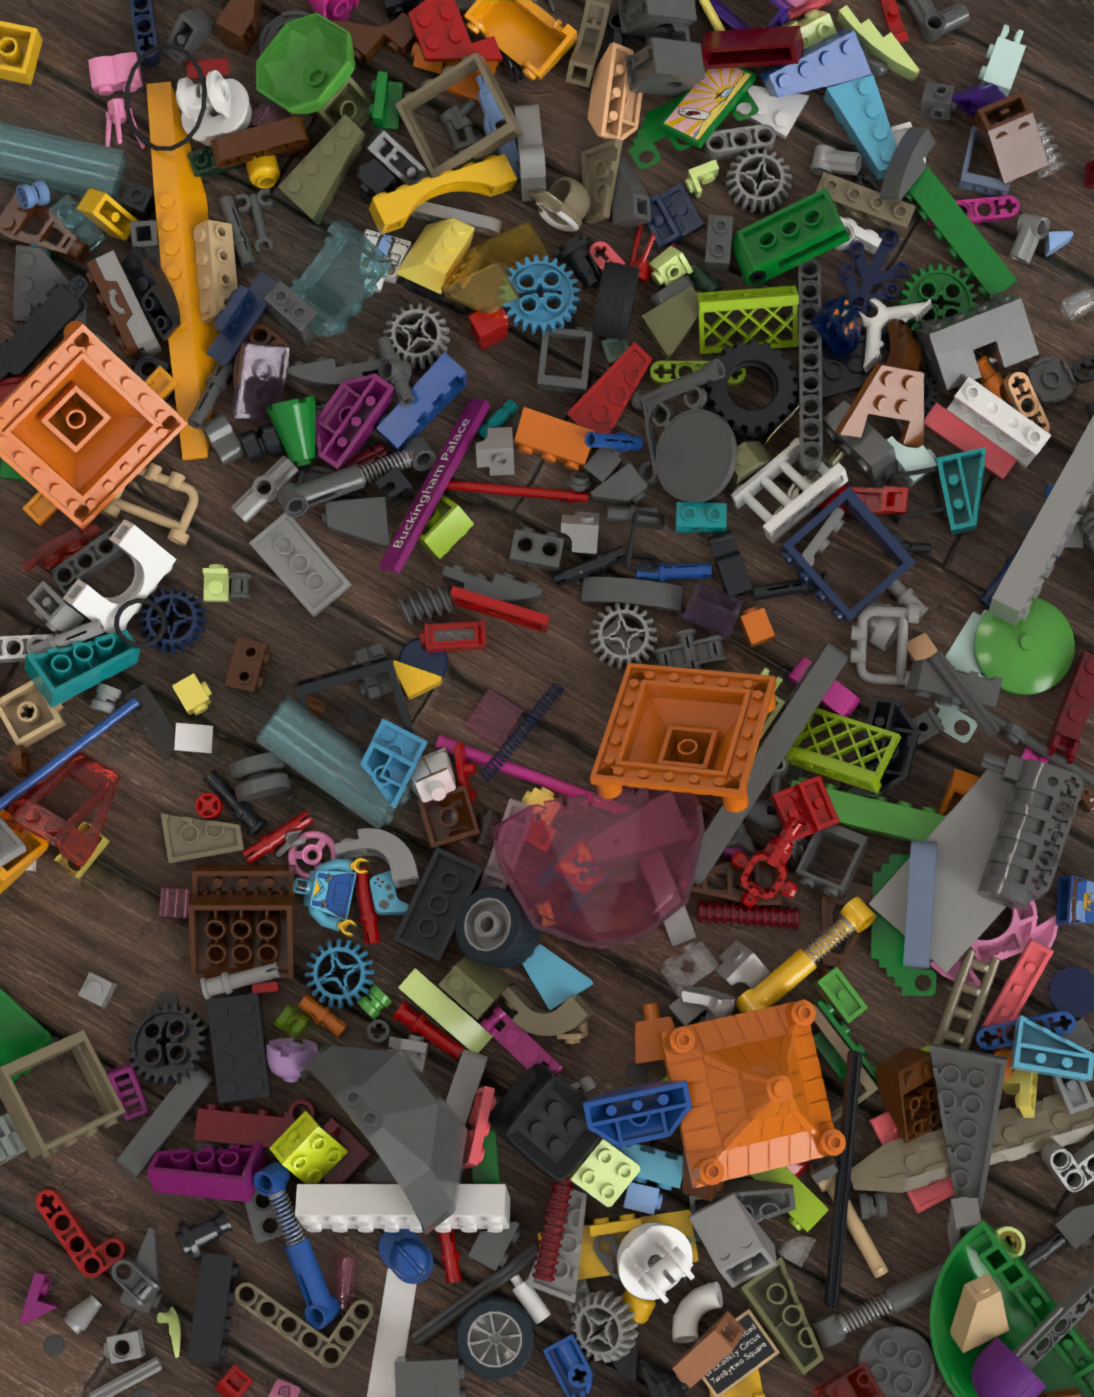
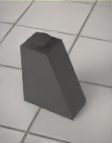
(359, 520)

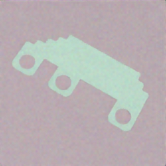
(963, 659)

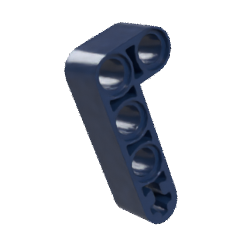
(141, 19)

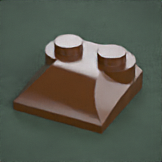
(449, 818)

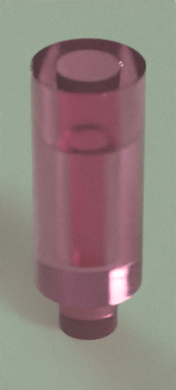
(345, 1280)

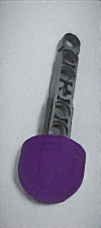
(1009, 1373)

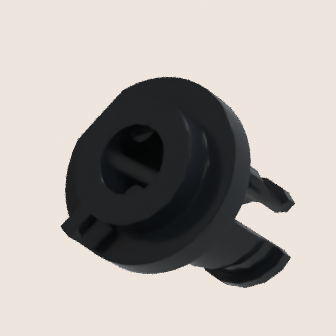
(579, 260)
(201, 1234)

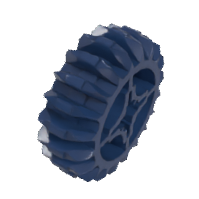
(172, 609)

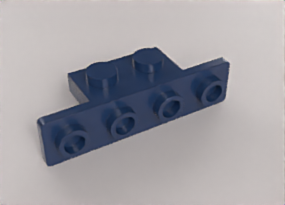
(239, 318)

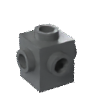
(938, 101)

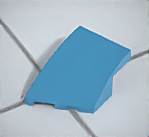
(392, 759)

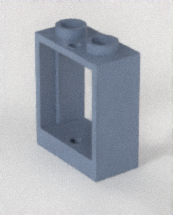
(975, 182)

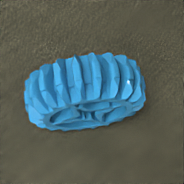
(332, 952)

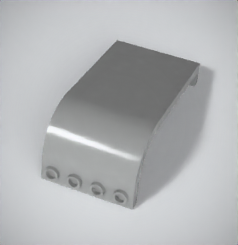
(962, 854)

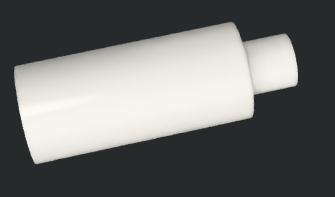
(529, 1299)

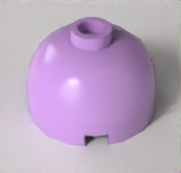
(286, 1056)

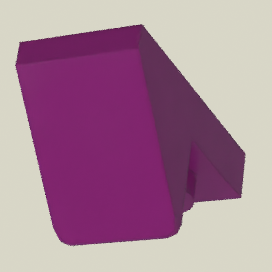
(34, 1304)

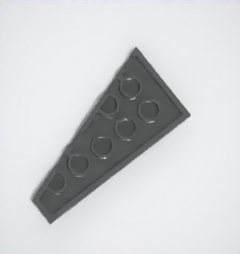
(969, 1103)

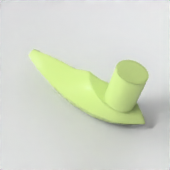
(174, 1328)

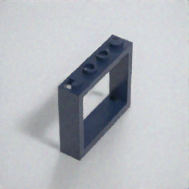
(874, 528)

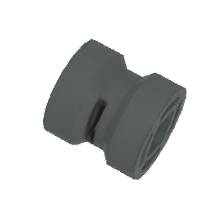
(872, 1205)

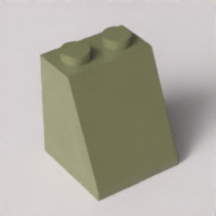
(475, 985)

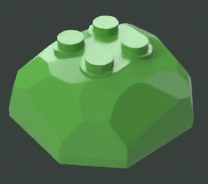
(305, 64)

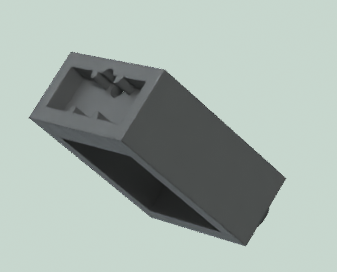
(565, 384)
(841, 836)

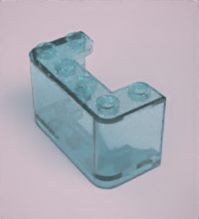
(341, 278)

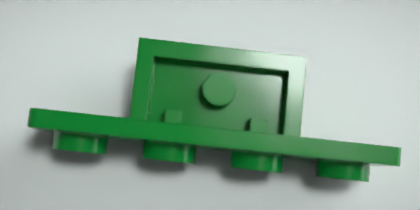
(828, 1051)

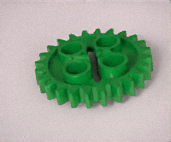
(937, 283)

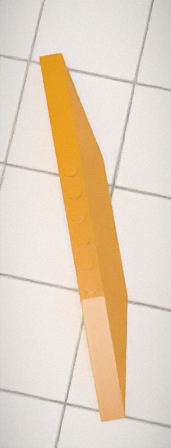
(179, 208)

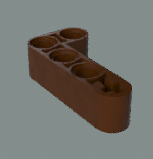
(262, 141)

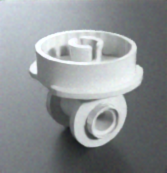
(225, 111)
(670, 1263)

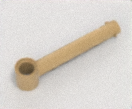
(858, 1232)

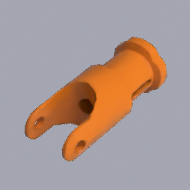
(991, 380)

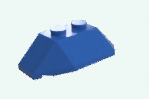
(638, 1112)

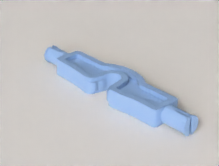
(492, 117)

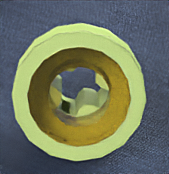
(1015, 1237)

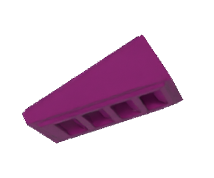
(120, 1070)

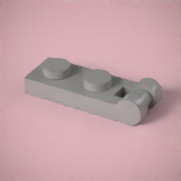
(820, 541)

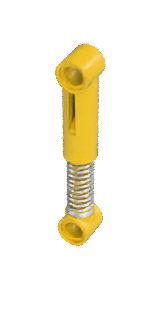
(855, 917)

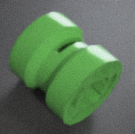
(374, 1001)

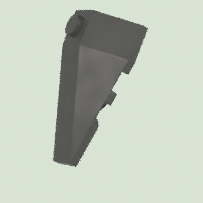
(759, 1197)

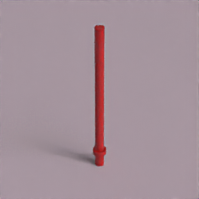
(569, 496)

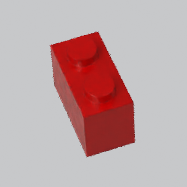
(489, 328)

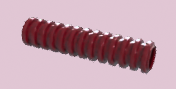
(748, 915)
(553, 1230)

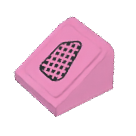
(284, 1389)

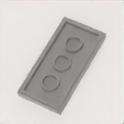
(300, 564)

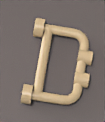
(174, 481)

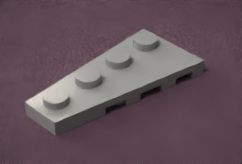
(569, 1259)

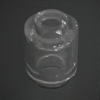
(1078, 304)

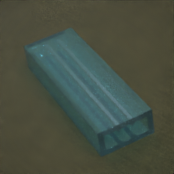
(59, 161)
(326, 760)

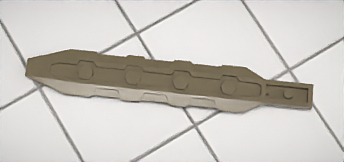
(915, 1164)

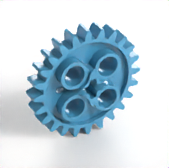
(542, 316)

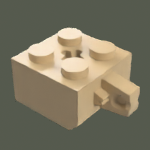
(14, 714)

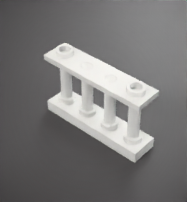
(998, 422)
(794, 509)

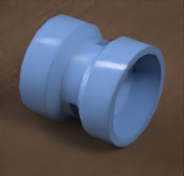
(33, 194)

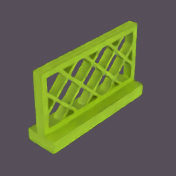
(753, 300)
(838, 769)

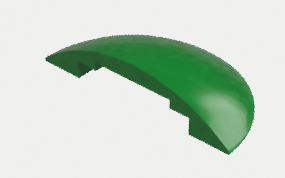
(1025, 1305)

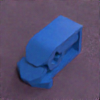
(564, 1359)

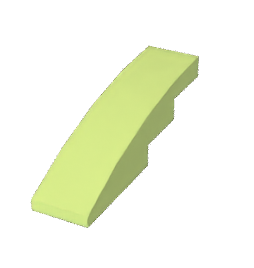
(880, 48)
(445, 1011)

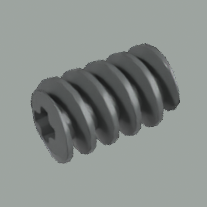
(425, 604)

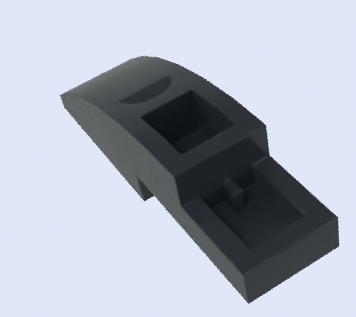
(156, 292)

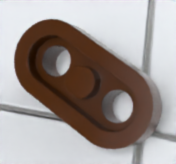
(20, 760)

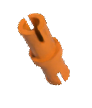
(322, 1015)

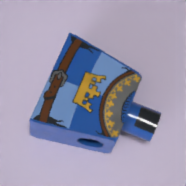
(1074, 901)

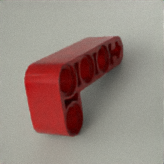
(76, 1228)

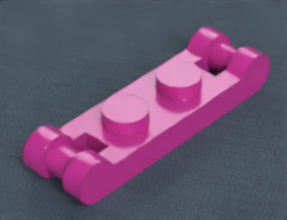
(518, 1041)

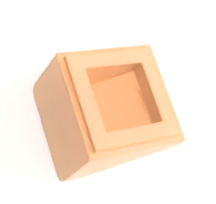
(921, 648)

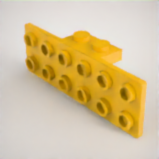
(590, 1264)

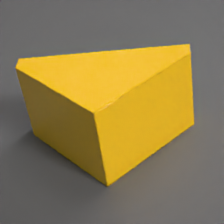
(416, 680)

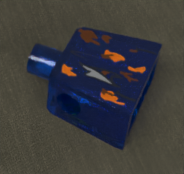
(839, 324)

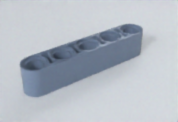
(920, 904)

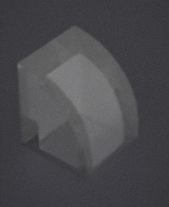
(796, 1248)

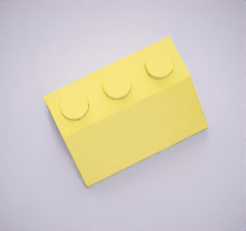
(437, 253)

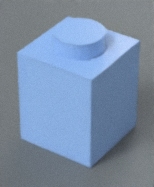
(642, 1198)

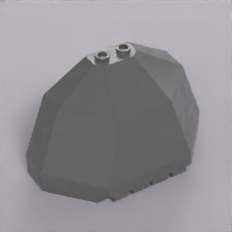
(402, 1121)

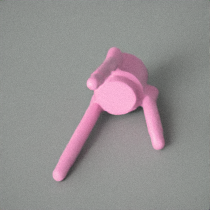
(117, 114)

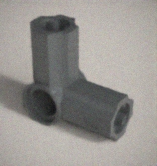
(944, 21)

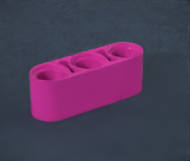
(837, 698)

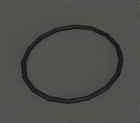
(127, 97)

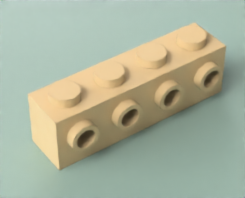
(214, 266)

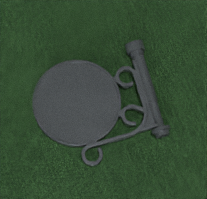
(696, 446)

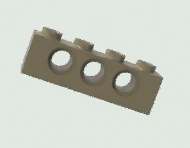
(866, 205)

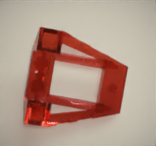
(72, 843)

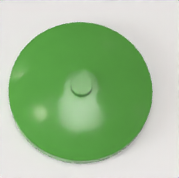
(1026, 655)

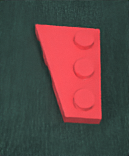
(478, 1119)

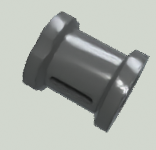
(239, 587)

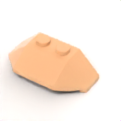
(612, 106)

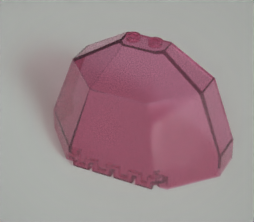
(602, 865)

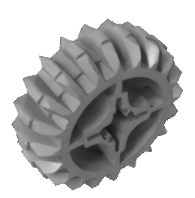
(780, 185)
(407, 331)
(619, 615)
(619, 1332)

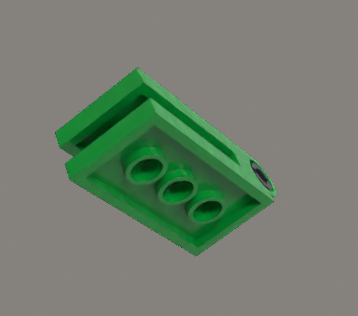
(788, 238)

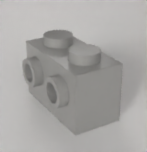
(55, 610)

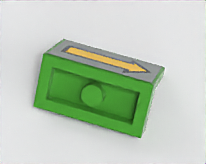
(840, 995)

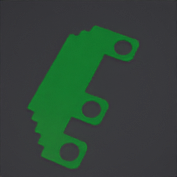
(652, 132)
(888, 942)

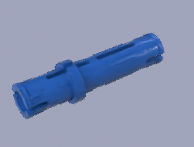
(630, 442)
(676, 571)

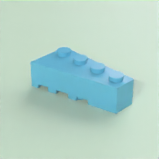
(863, 117)
(655, 1165)

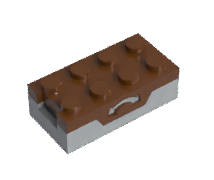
(122, 306)

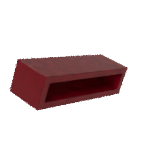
(752, 47)

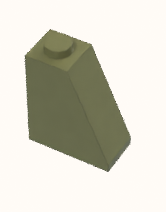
(672, 322)
(750, 460)

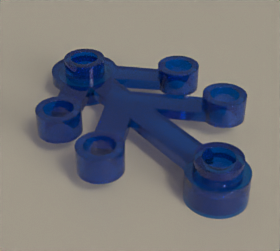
(872, 276)

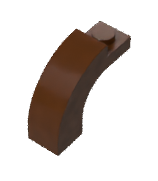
(904, 350)

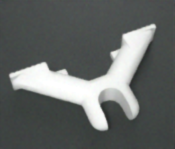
(876, 324)

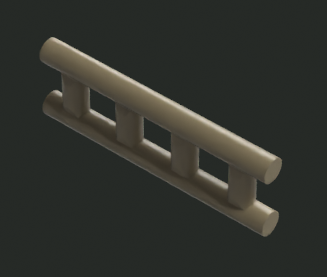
(981, 993)

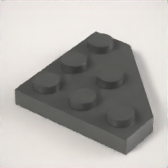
(34, 278)

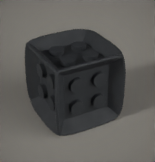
(544, 1122)

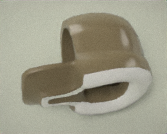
(563, 204)

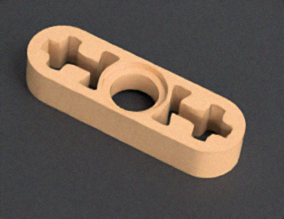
(1024, 386)

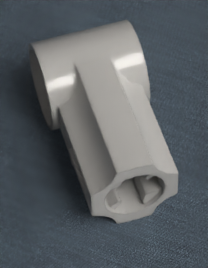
(832, 161)
(1030, 230)

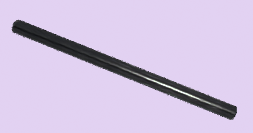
(843, 1178)

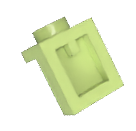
(704, 173)
(216, 583)

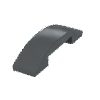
(632, 591)

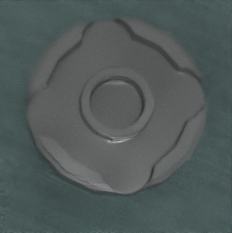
(1051, 380)

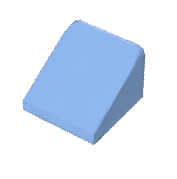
(1056, 240)

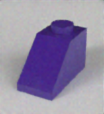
(977, 97)

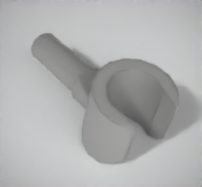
(292, 840)
(586, 1083)

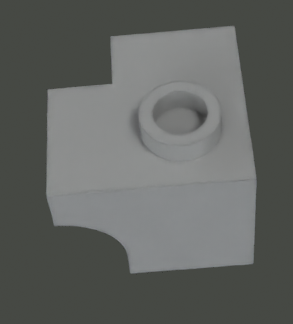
(497, 451)
(582, 530)
(741, 966)
(413, 1047)

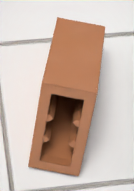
(709, 1350)

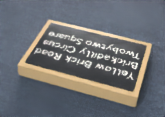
(749, 1354)

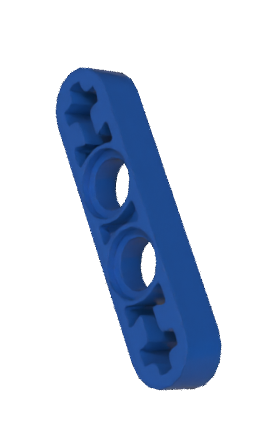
(1004, 1025)

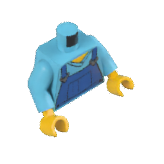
(330, 892)

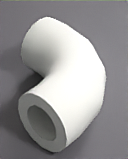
(691, 1310)

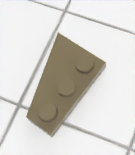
(599, 178)
(197, 839)

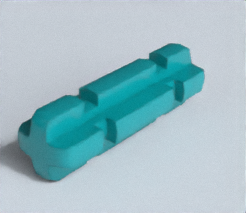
(499, 418)

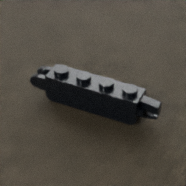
(43, 327)

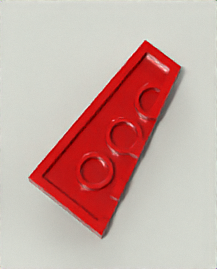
(608, 397)

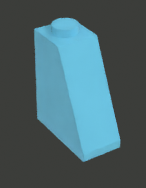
(554, 977)

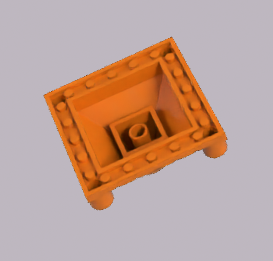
(83, 425)
(684, 732)
(751, 1093)

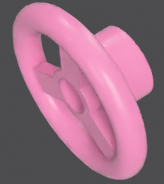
(293, 854)

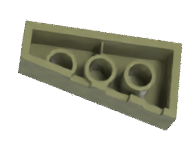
(324, 169)
(782, 1315)

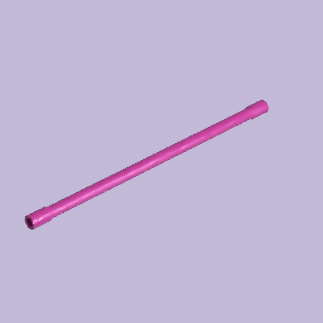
(530, 775)

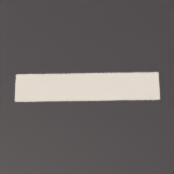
(391, 1335)

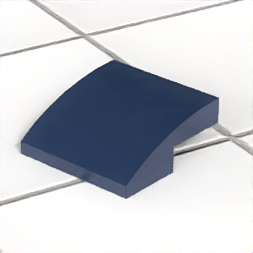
(673, 216)

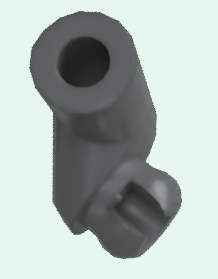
(877, 67)

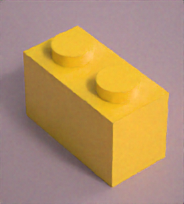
(106, 214)

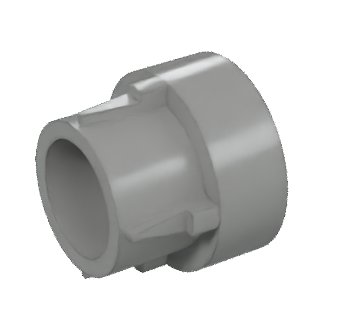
(882, 630)

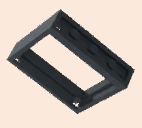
(354, 673)

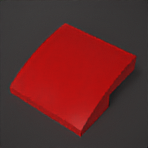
(807, 803)

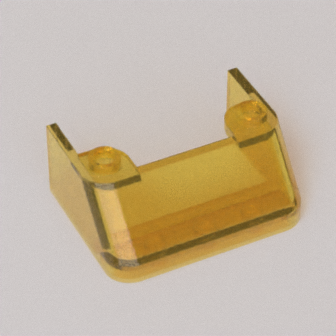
(482, 274)

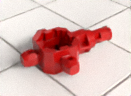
(776, 854)

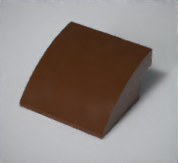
(242, 919)

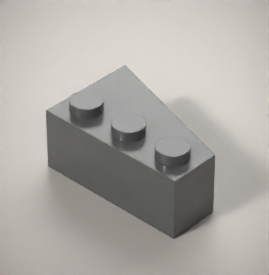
(870, 453)

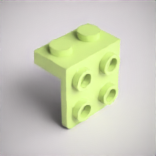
(814, 27)
(605, 1172)

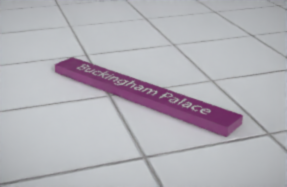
(434, 486)

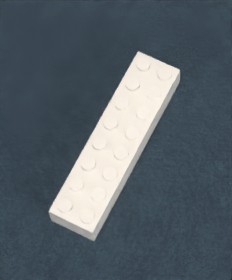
(387, 1208)

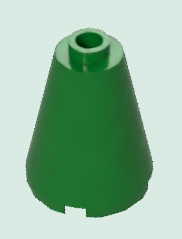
(296, 428)

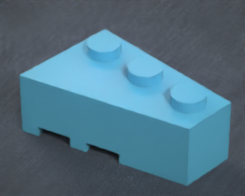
(1046, 1053)

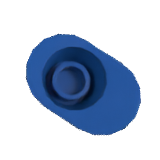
(406, 1256)

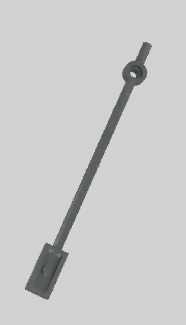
(1016, 734)

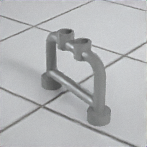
(859, 633)

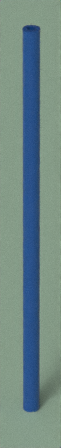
(68, 752)

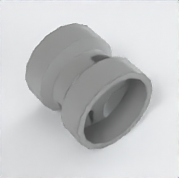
(105, 698)

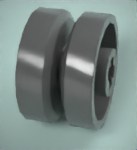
(258, 777)

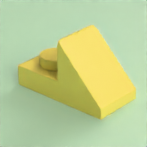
(1024, 1087)

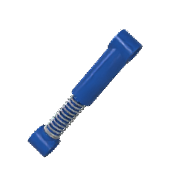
(321, 1306)

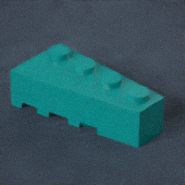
(75, 668)

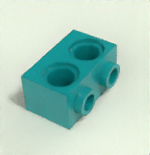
(700, 517)

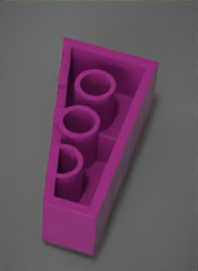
(209, 1172)

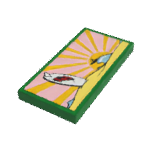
(707, 104)

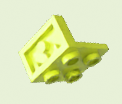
(308, 1150)

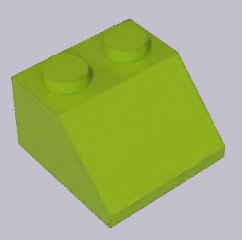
(444, 527)

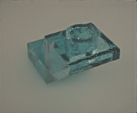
(80, 226)

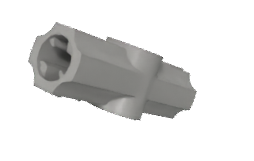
(253, 501)

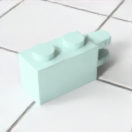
(1003, 61)

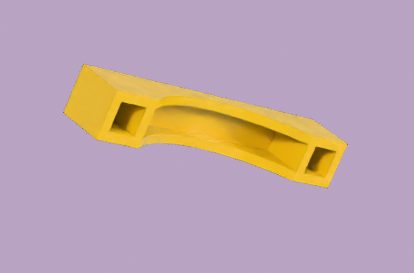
(487, 178)

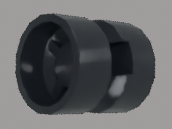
(261, 442)

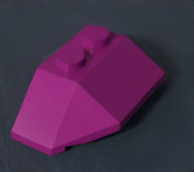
(351, 418)

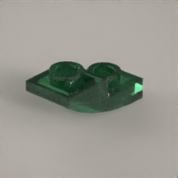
(204, 164)

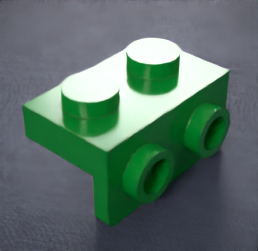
(384, 110)

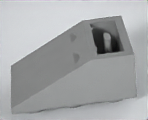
(734, 1240)

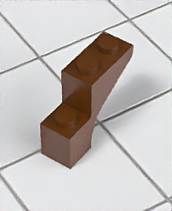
(369, 39)

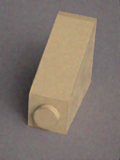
(979, 1314)

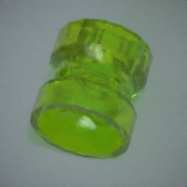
(286, 1020)

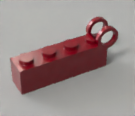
(1073, 710)
(243, 1127)

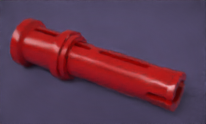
(418, 1024)

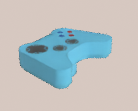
(384, 895)

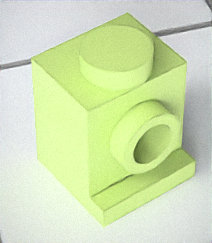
(669, 266)

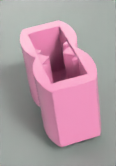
(112, 72)

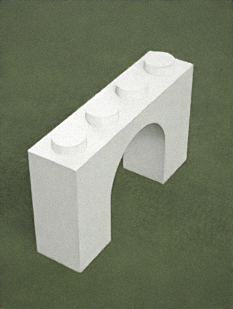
(150, 566)

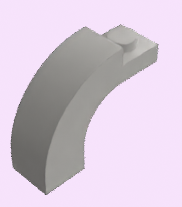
(385, 846)

